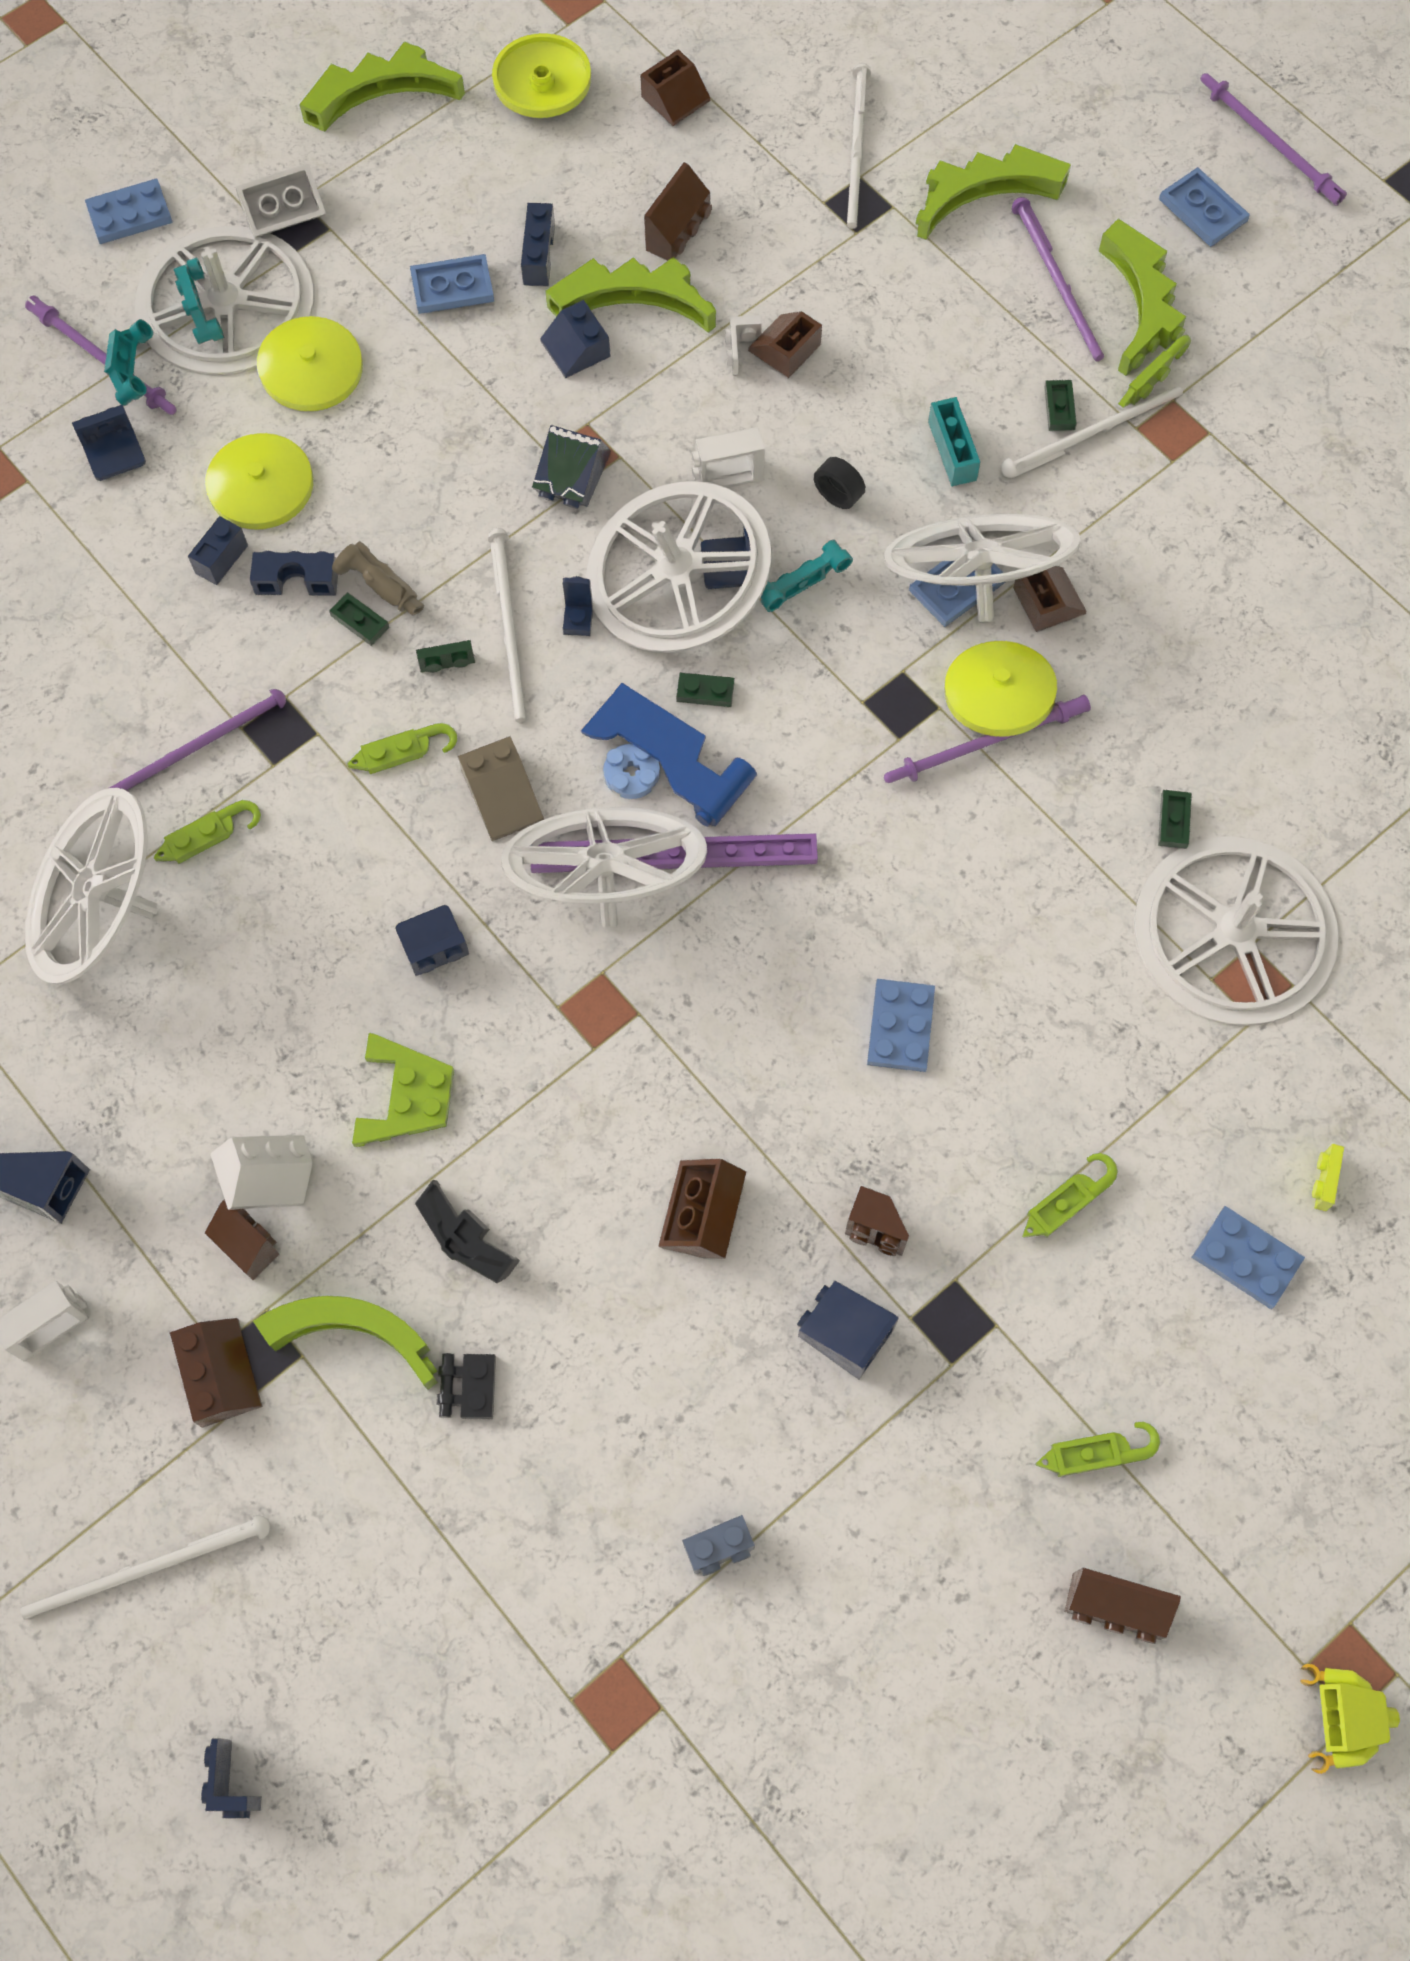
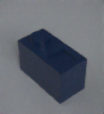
(218, 550)

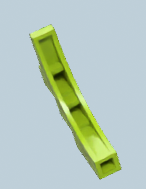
(373, 77)
(985, 176)
(1142, 266)
(633, 284)

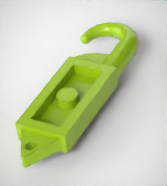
(1155, 372)
(400, 748)
(204, 832)
(1069, 1199)
(1098, 1452)

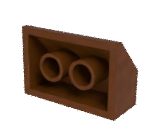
(676, 214)
(703, 1208)
(215, 1370)
(1121, 1605)

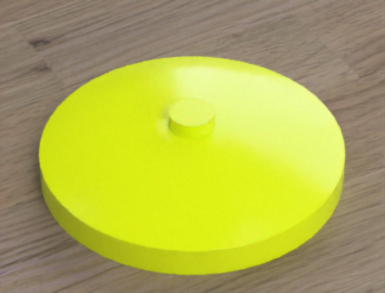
(541, 75)
(309, 363)
(259, 481)
(1000, 688)

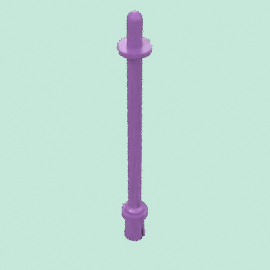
(1322, 182)
(50, 317)
(1061, 713)

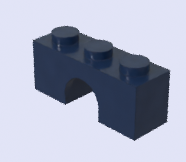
(536, 244)
(273, 569)

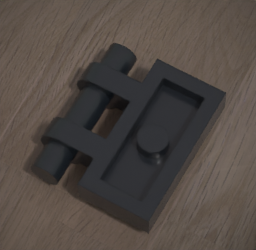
(477, 1386)

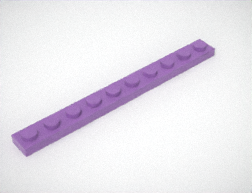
(721, 852)

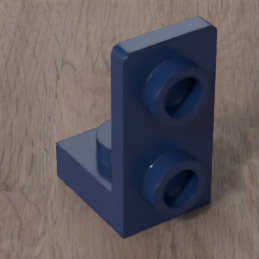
(578, 606)

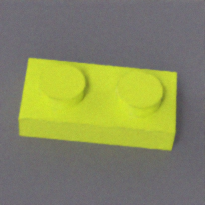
(1326, 1187)

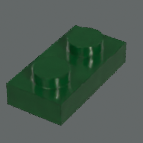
(1060, 405)
(359, 619)
(445, 656)
(705, 689)
(1174, 819)

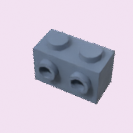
(719, 1545)

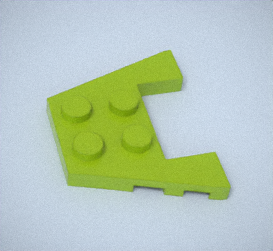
(417, 1096)

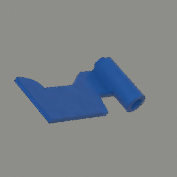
(677, 750)

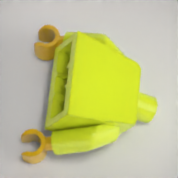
(1353, 1718)

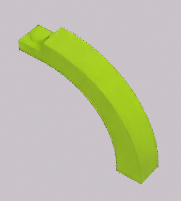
(338, 1312)

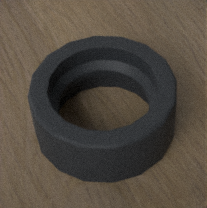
(839, 482)

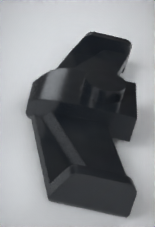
(463, 1235)

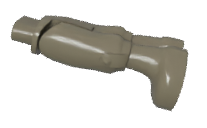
(378, 577)

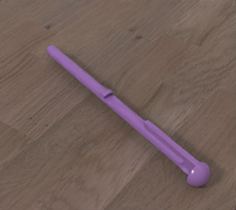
(1023, 208)
(277, 698)

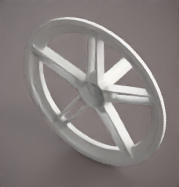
(221, 296)
(982, 552)
(677, 564)
(604, 858)
(89, 887)
(1236, 929)

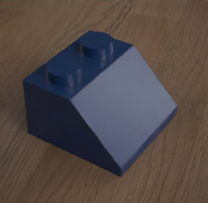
(576, 340)

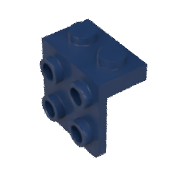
(109, 443)
(725, 579)
(431, 940)
(216, 1790)

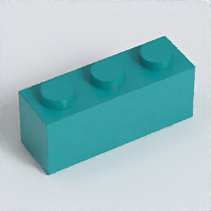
(954, 441)

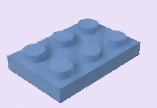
(1204, 206)
(128, 211)
(452, 283)
(948, 601)
(901, 1025)
(1248, 1257)

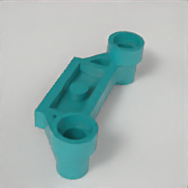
(192, 305)
(121, 361)
(806, 576)

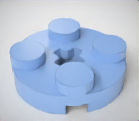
(621, 782)

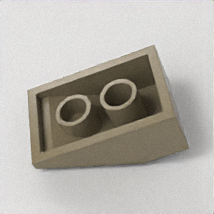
(500, 788)

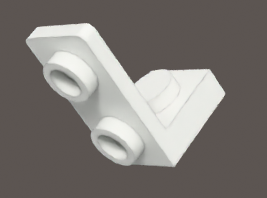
(741, 329)

